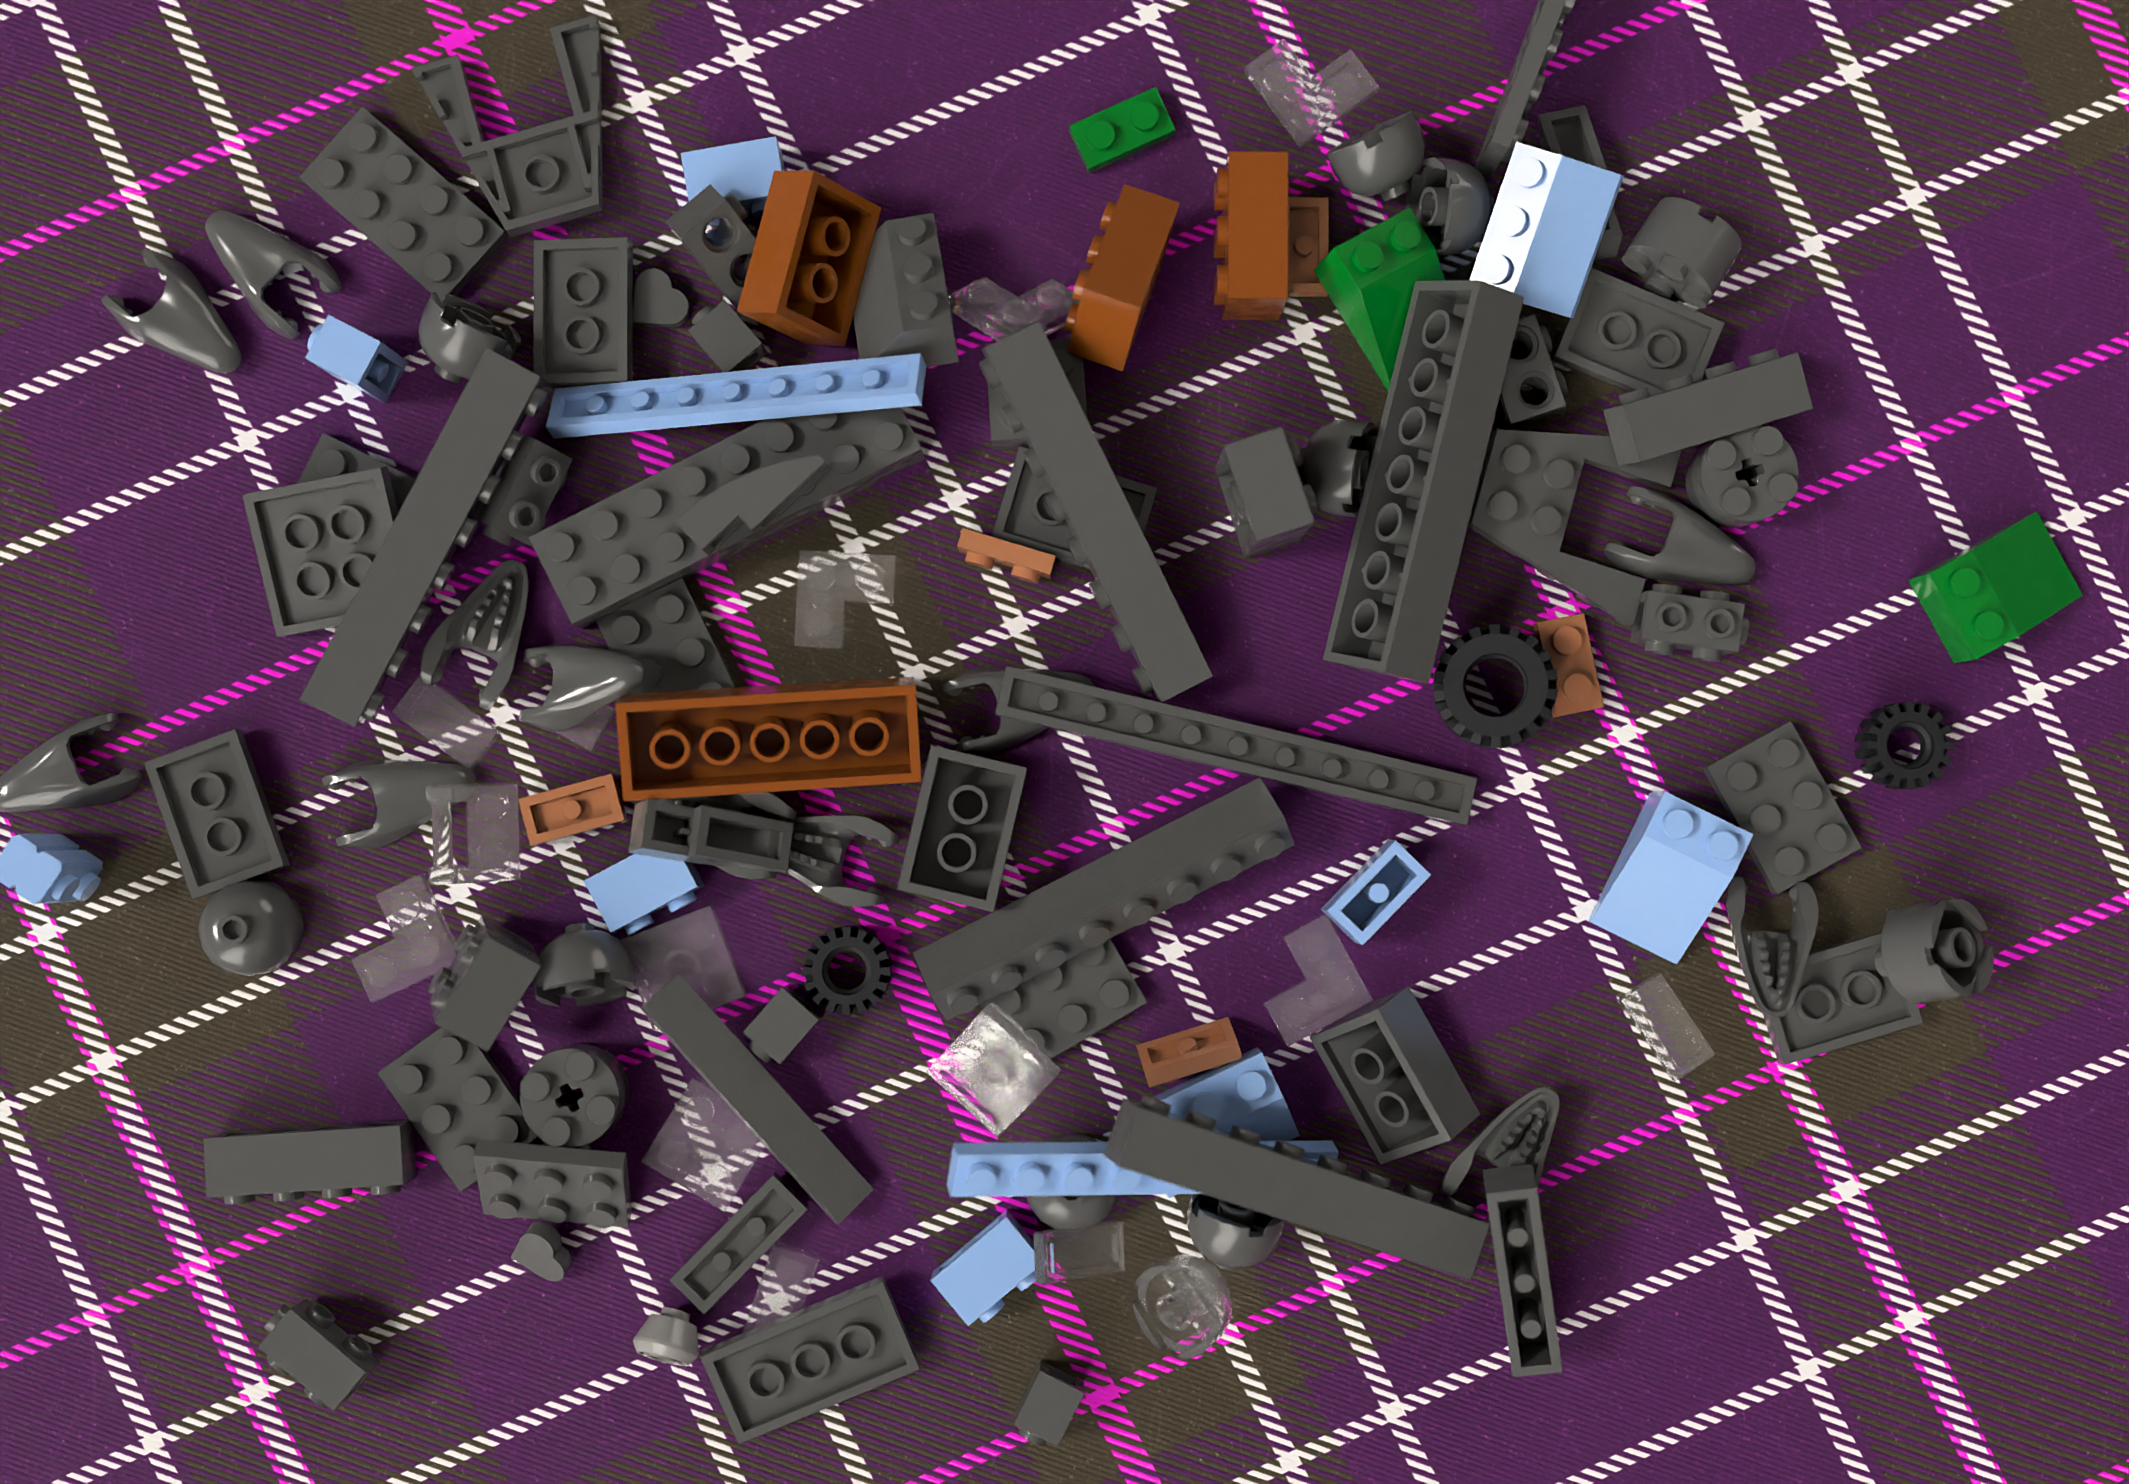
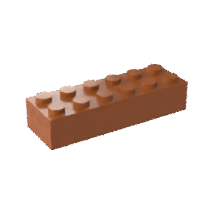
(768, 738)

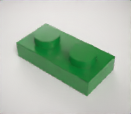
(1122, 130)

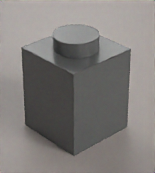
(726, 338)
(781, 1025)
(1048, 1405)

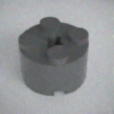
(1682, 252)
(1769, 471)
(1935, 951)
(576, 1122)

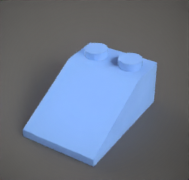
(1669, 875)

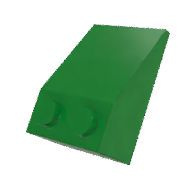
(1374, 283)
(1995, 589)

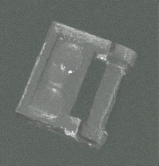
(490, 832)

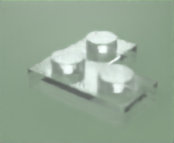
(1308, 102)
(1003, 313)
(829, 583)
(419, 945)
(1330, 983)

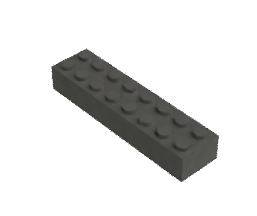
(1423, 478)
(635, 546)

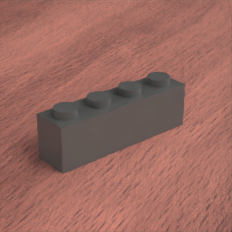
(1707, 408)
(309, 1160)
(1522, 1270)

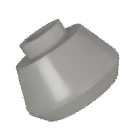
(668, 1338)

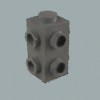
(524, 492)
(1701, 624)
(317, 1353)

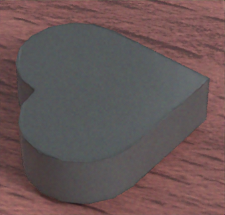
(658, 302)
(542, 1252)

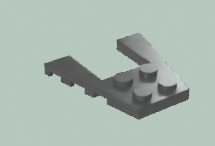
(542, 171)
(1528, 499)

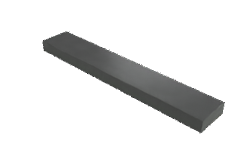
(757, 1098)

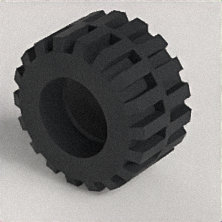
(1504, 644)

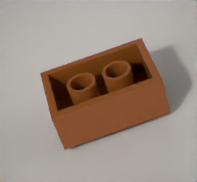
(1251, 235)
(809, 258)
(1121, 276)

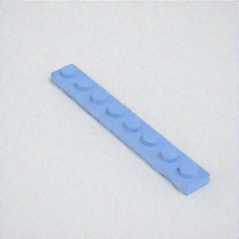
(738, 396)
(1062, 1170)

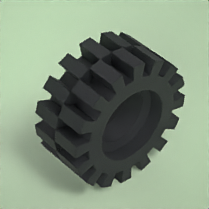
(1932, 745)
(818, 975)

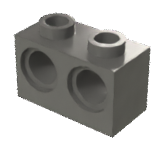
(720, 248)
(1533, 370)

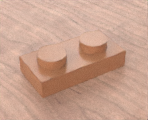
(1307, 244)
(985, 550)
(1573, 659)
(572, 809)
(1189, 1052)

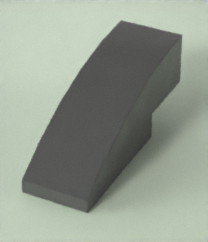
(1572, 136)
(750, 499)
(710, 836)

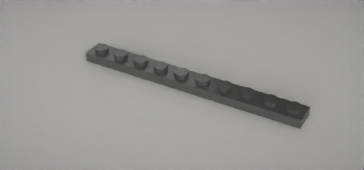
(1235, 746)

